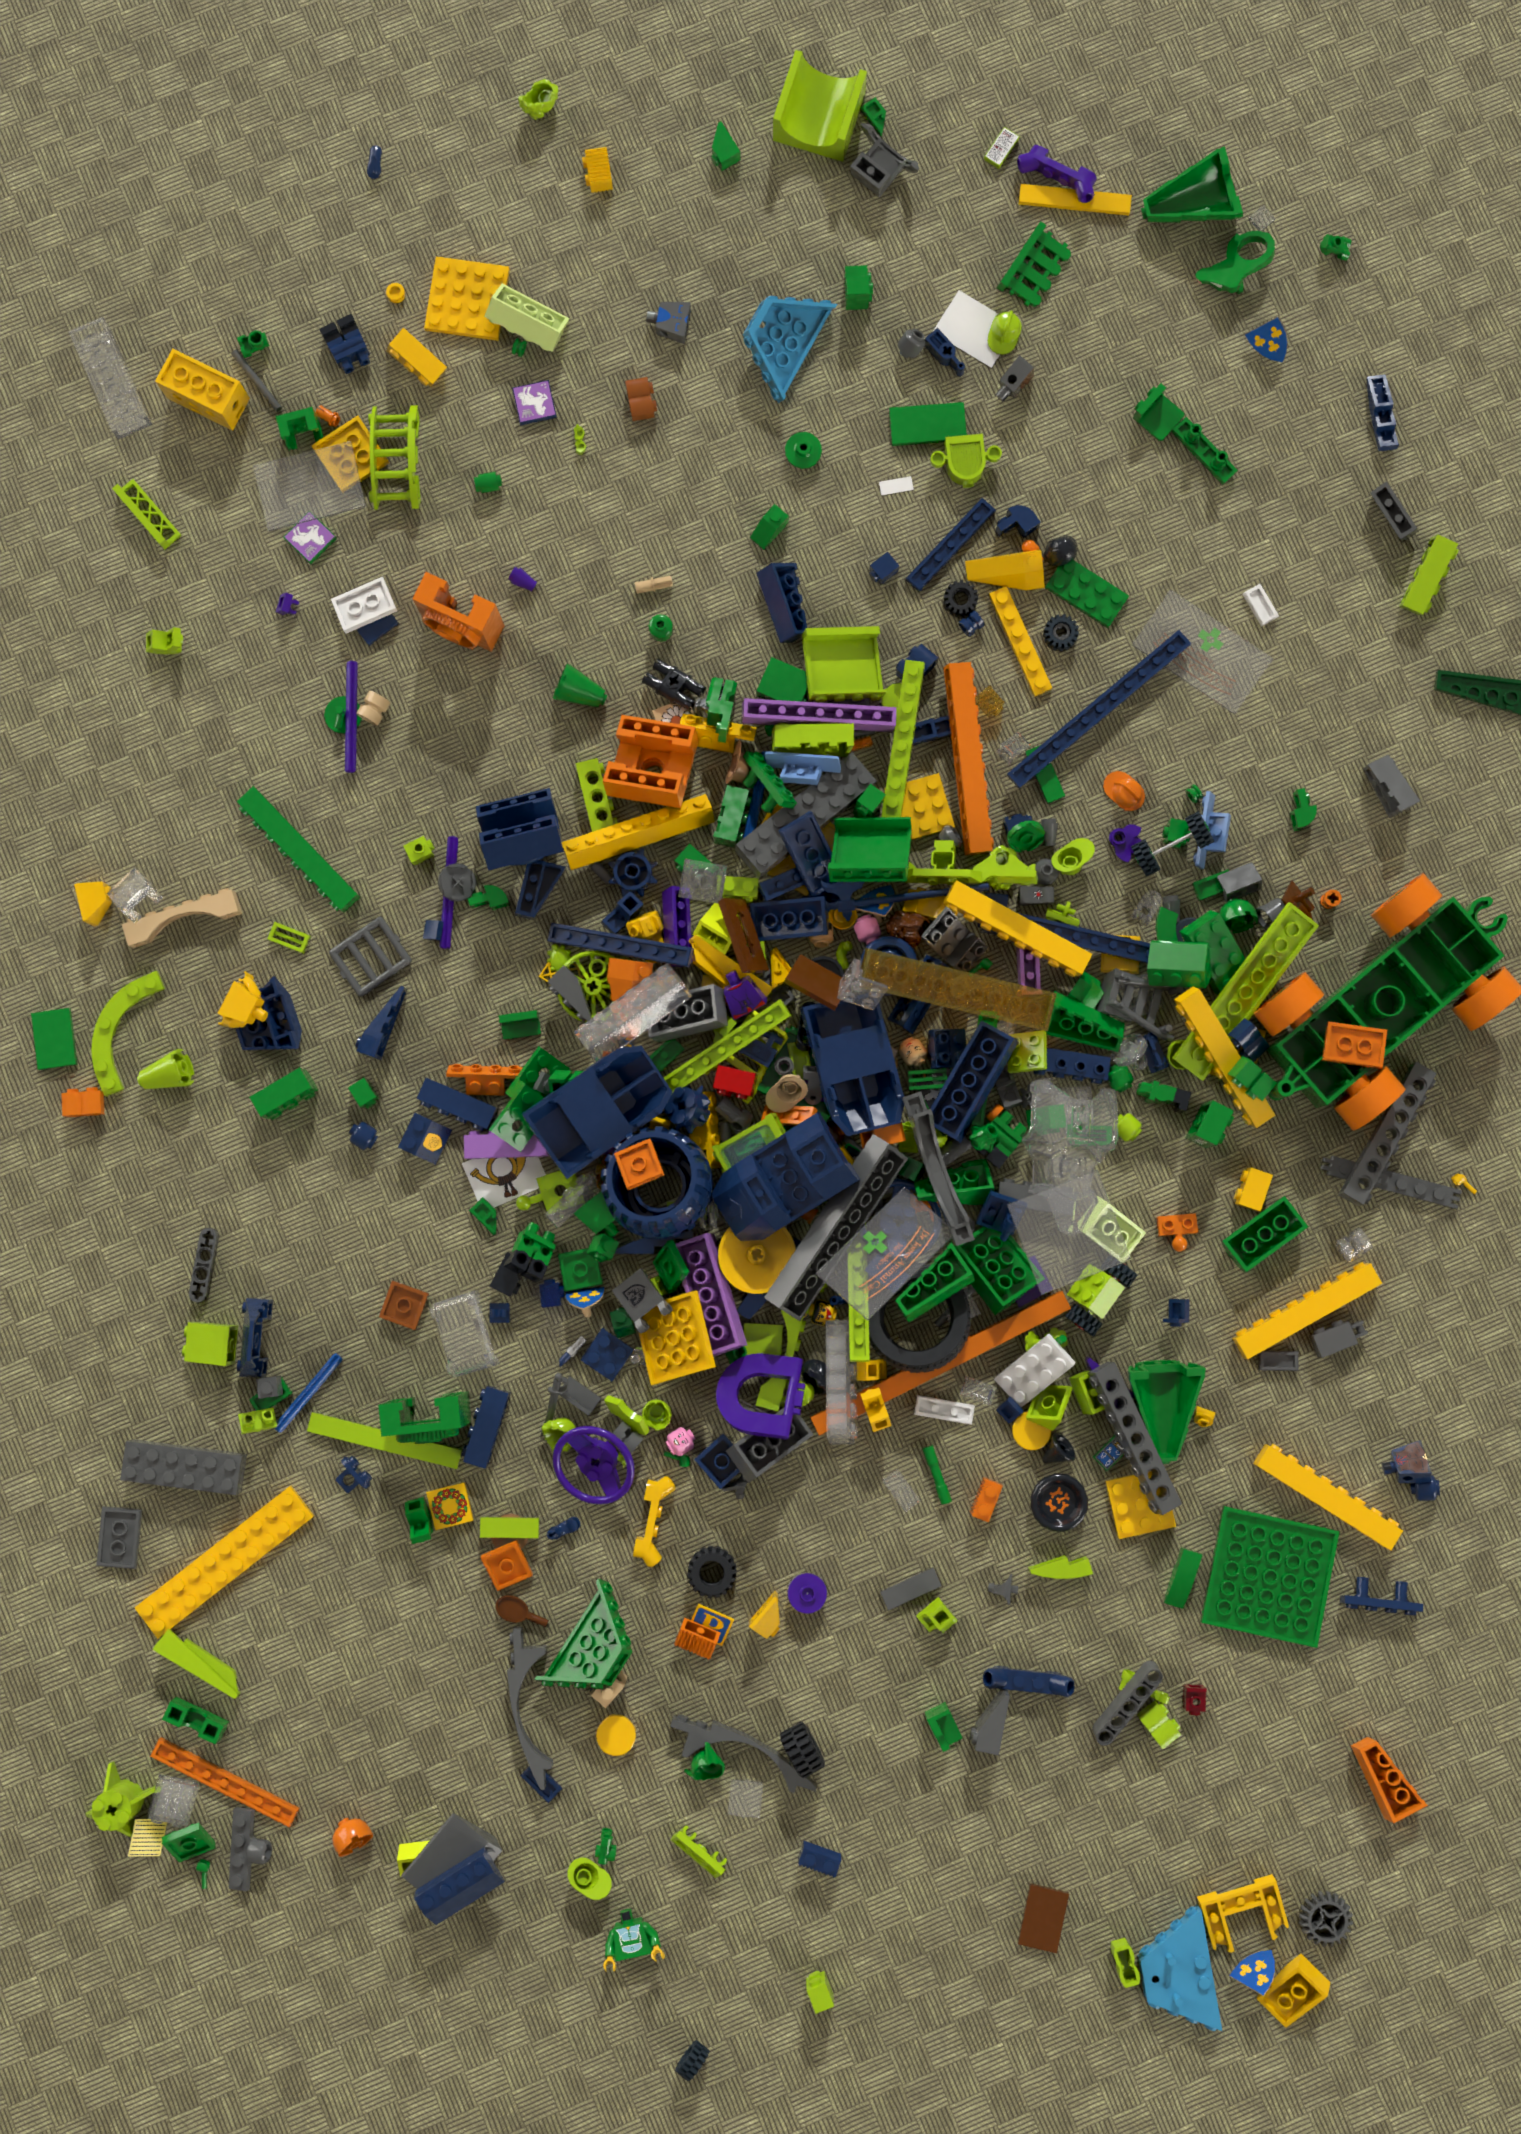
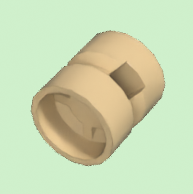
(373, 707)

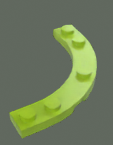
(107, 1025)

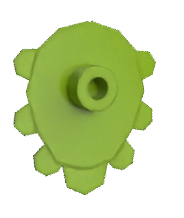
(558, 957)

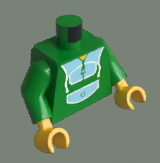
(631, 1939)

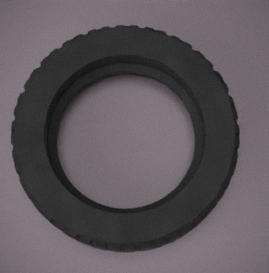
(927, 1359)

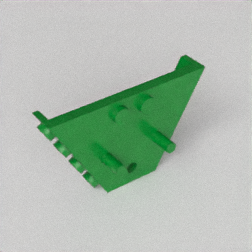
(594, 1648)

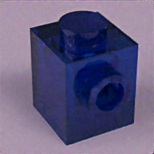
(551, 1293)

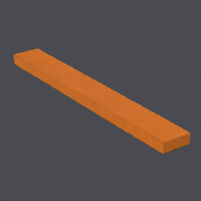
(225, 1782)

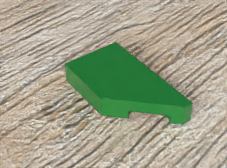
(874, 114)
(486, 1214)

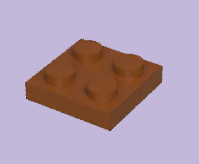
(403, 1305)

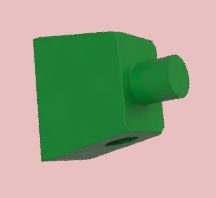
(597, 1216)

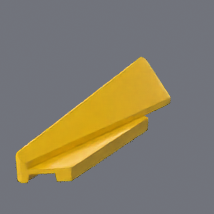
(719, 965)

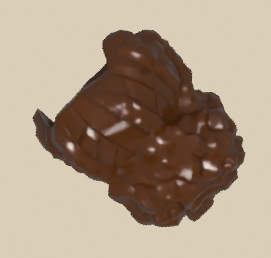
(907, 926)

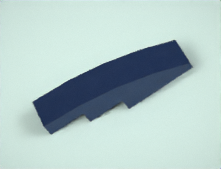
(1382, 413)
(932, 730)
(647, 1246)

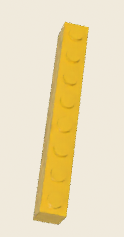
(638, 832)
(1017, 929)
(1220, 1053)
(1307, 1310)
(1328, 1497)

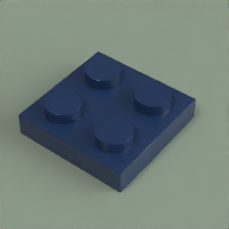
(607, 1354)

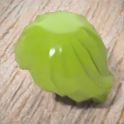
(555, 1430)

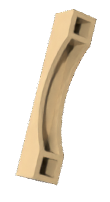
(221, 905)

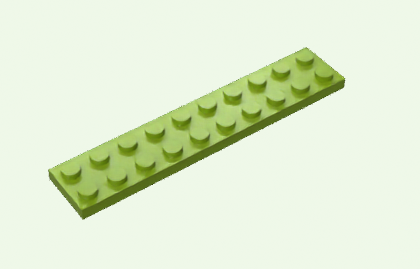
(1252, 981)

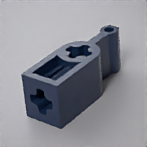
(938, 344)

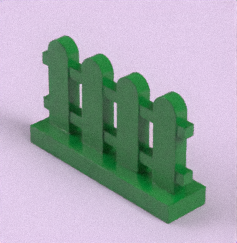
(1026, 271)

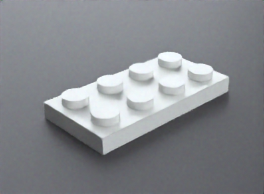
(1034, 1370)

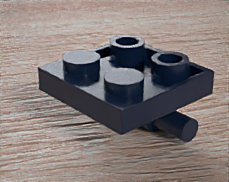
(945, 1047)
(997, 1215)

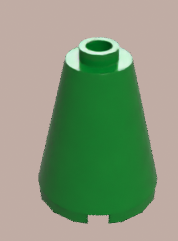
(578, 688)

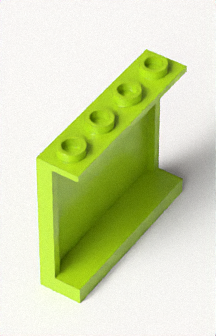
(842, 663)

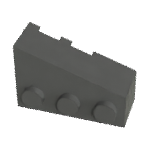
(1390, 786)

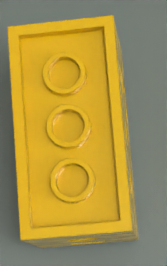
(202, 389)

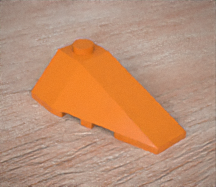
(625, 975)

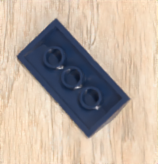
(790, 918)

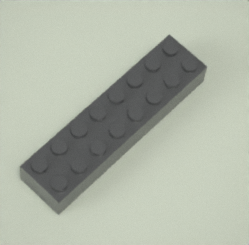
(827, 800)

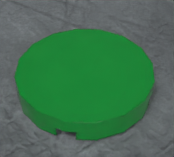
(1025, 836)

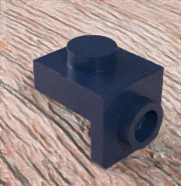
(1178, 1312)

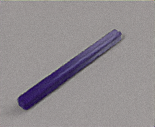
(351, 716)
(447, 908)

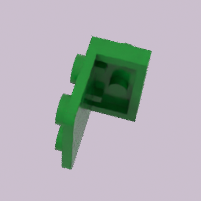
(1157, 413)

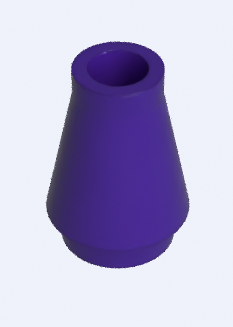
(522, 579)

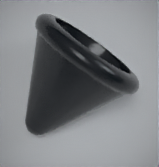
(1059, 1450)

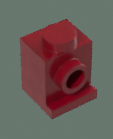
(1191, 1692)

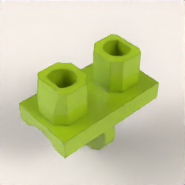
(1054, 915)
(257, 1420)

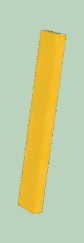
(1067, 199)

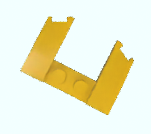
(1261, 1893)

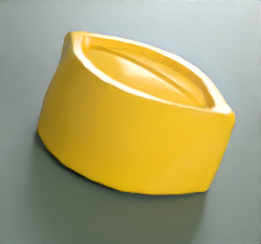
(839, 921)

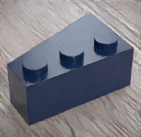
(537, 885)

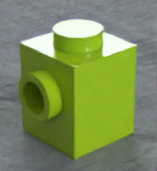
(419, 850)

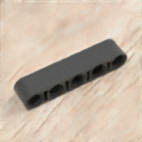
(1126, 1712)

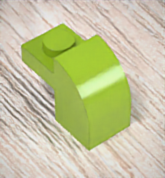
(164, 642)

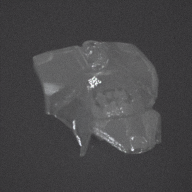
(1056, 1142)

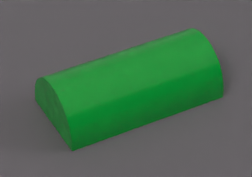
(1264, 1234)

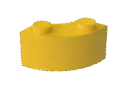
(926, 907)

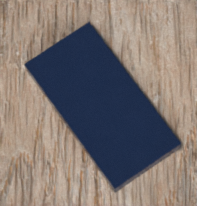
(808, 851)

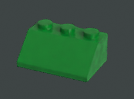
(1179, 964)

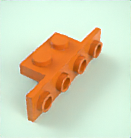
(484, 1079)

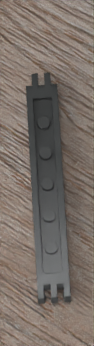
(1397, 1183)

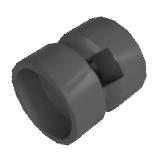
(629, 1438)

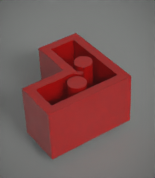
(734, 1082)

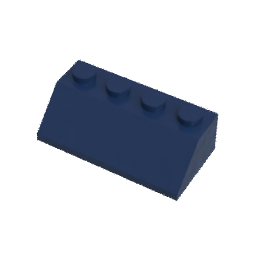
(458, 1886)

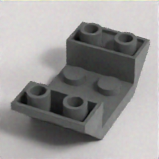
(954, 941)

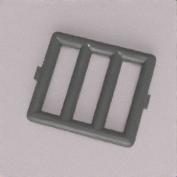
(365, 932)

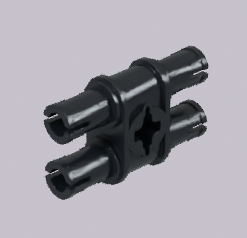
(673, 684)

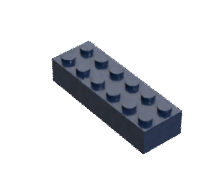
(972, 1080)

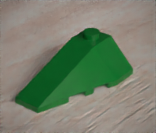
(970, 1181)

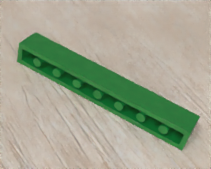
(298, 849)

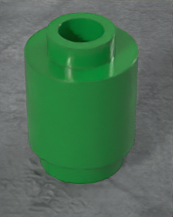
(488, 482)

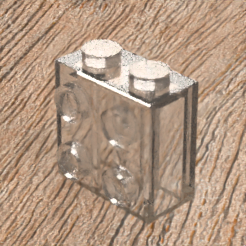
(173, 1801)

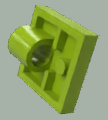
(1029, 1053)

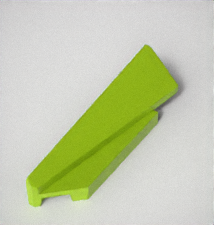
(198, 1662)

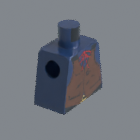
(1409, 1464)

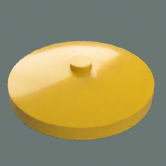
(756, 1263)

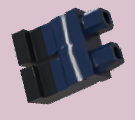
(350, 349)

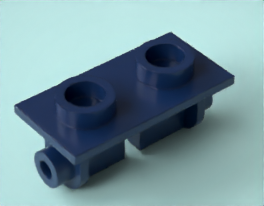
(1155, 1057)

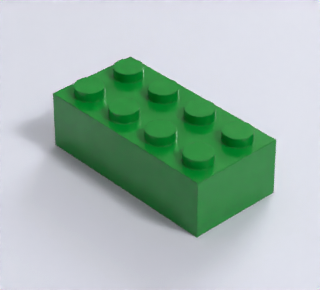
(1223, 949)

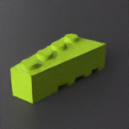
(1429, 574)
(813, 739)

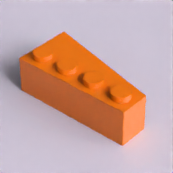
(1390, 1788)

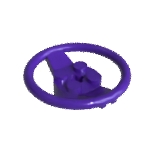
(603, 1470)

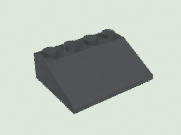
(448, 1847)

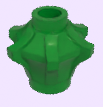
(983, 1137)

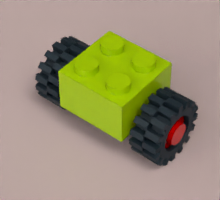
(1097, 1296)

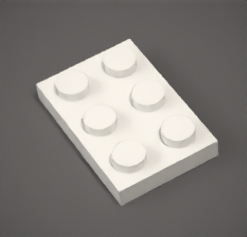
(364, 605)

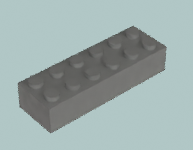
(183, 1467)

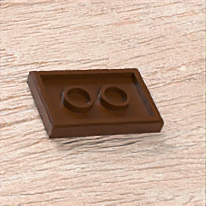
(814, 982)
(1043, 1918)

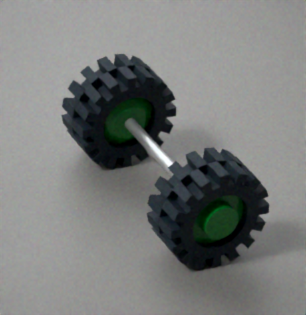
(1146, 857)

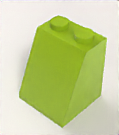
(210, 1343)

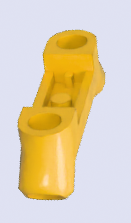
(644, 1546)

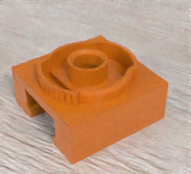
(438, 613)
(646, 745)

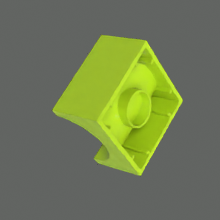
(818, 109)

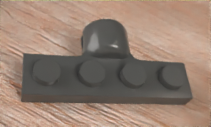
(245, 1849)

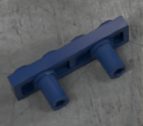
(1371, 1604)

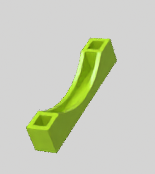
(772, 1391)

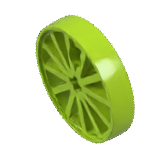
(589, 980)

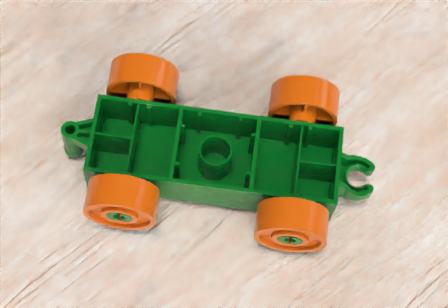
(1394, 992)

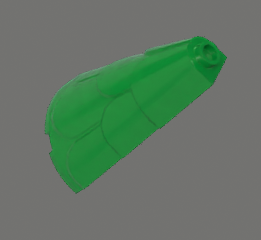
(1196, 194)
(1166, 1401)

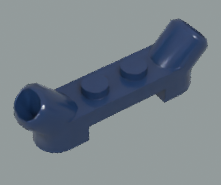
(1029, 1681)

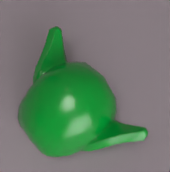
(706, 1765)

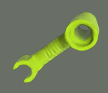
(1157, 1695)

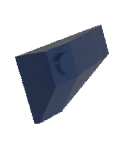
(378, 1032)

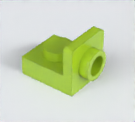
(910, 1144)

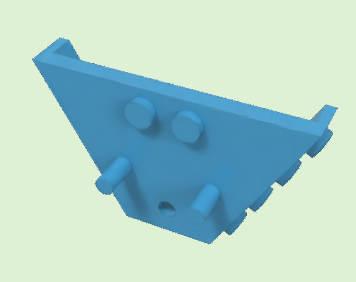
(785, 339)
(1184, 1971)

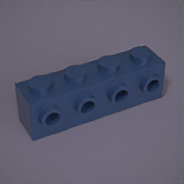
(1076, 1065)

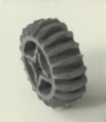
(1318, 1922)

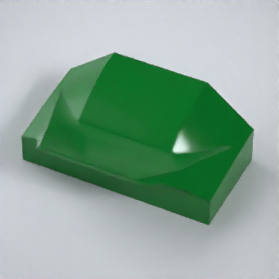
(1087, 990)

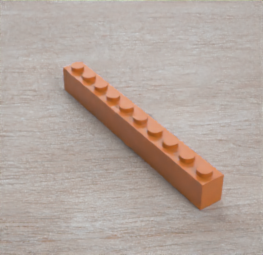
(968, 758)

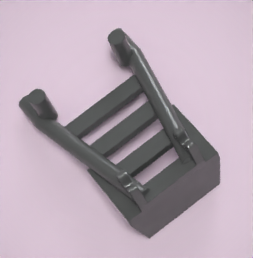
(1109, 1004)

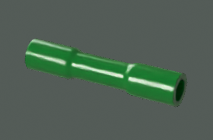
(932, 1462)

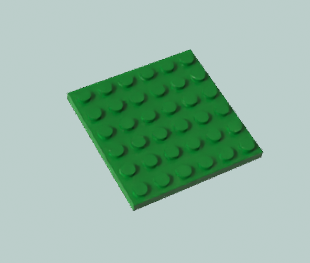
(1270, 1576)

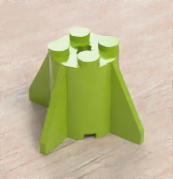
(118, 1803)

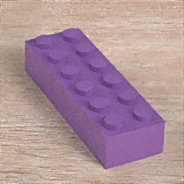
(714, 1293)

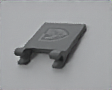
(639, 1297)

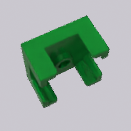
(296, 423)

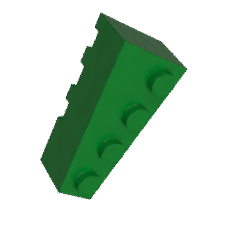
(1084, 1024)

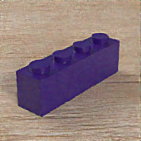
(676, 918)

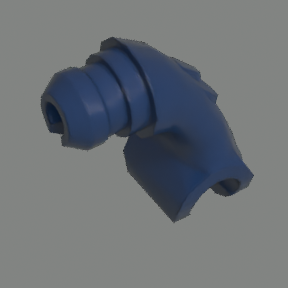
(374, 163)
(568, 1526)

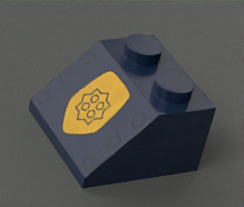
(425, 1138)

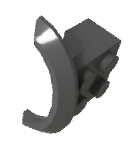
(880, 164)

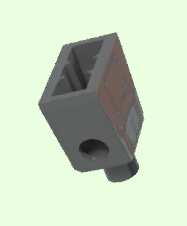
(1019, 372)

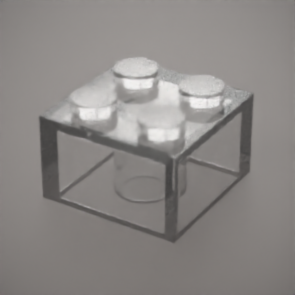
(702, 881)

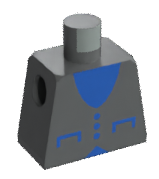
(671, 320)

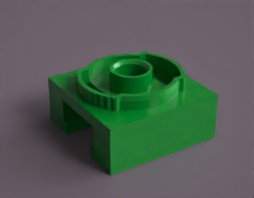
(397, 1419)

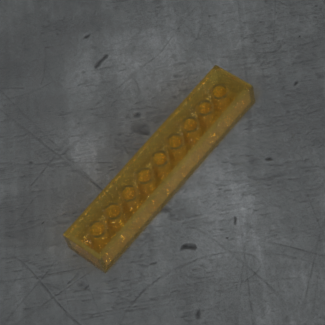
(959, 989)

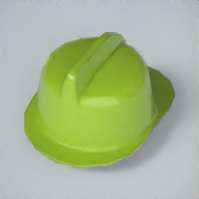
(1004, 333)
(1073, 856)
(589, 1878)

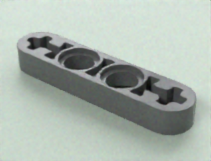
(201, 1264)

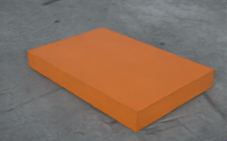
(1354, 1045)

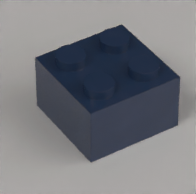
(717, 1462)

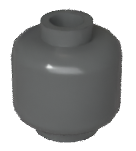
(911, 343)

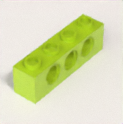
(585, 771)

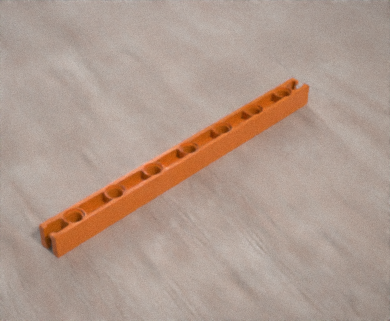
(974, 1346)

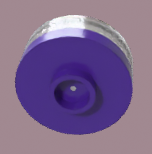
(806, 1592)

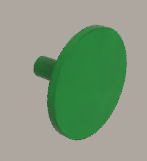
(336, 714)

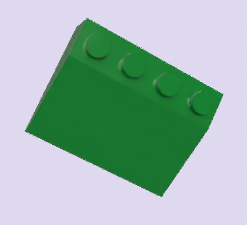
(998, 1268)

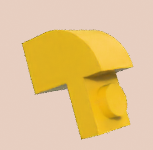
(876, 1409)

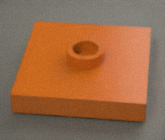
(639, 1164)
(506, 1565)

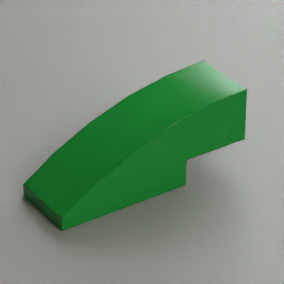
(1182, 1577)

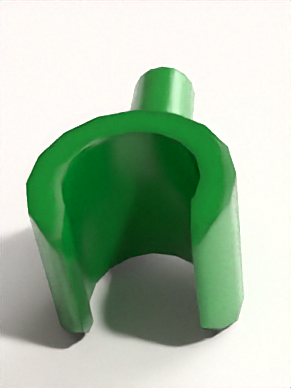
(985, 963)
(684, 1460)
(203, 1866)

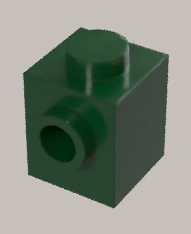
(622, 1323)

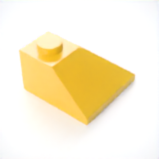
(93, 901)
(767, 1619)

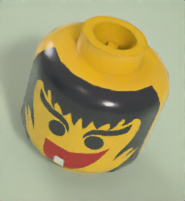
(822, 1312)

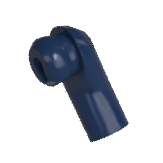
(837, 1301)

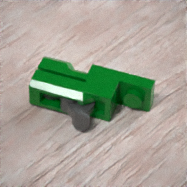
(719, 705)

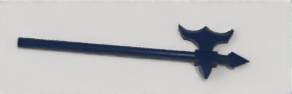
(847, 904)

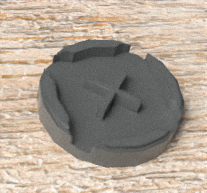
(456, 882)

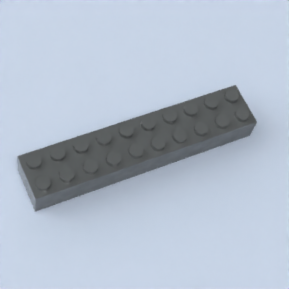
(835, 1226)

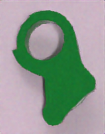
(1230, 273)

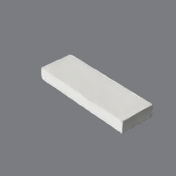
(944, 1409)

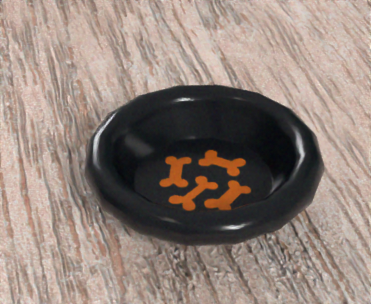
(1059, 1502)

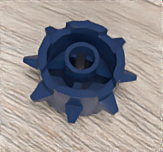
(637, 862)
(688, 1108)

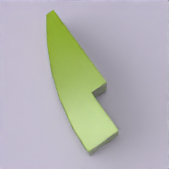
(1062, 1569)

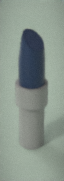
(572, 1350)

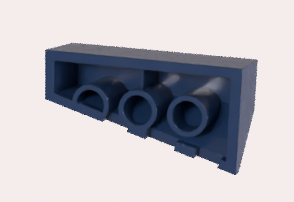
(783, 600)

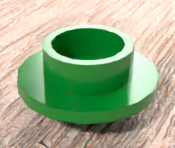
(800, 458)

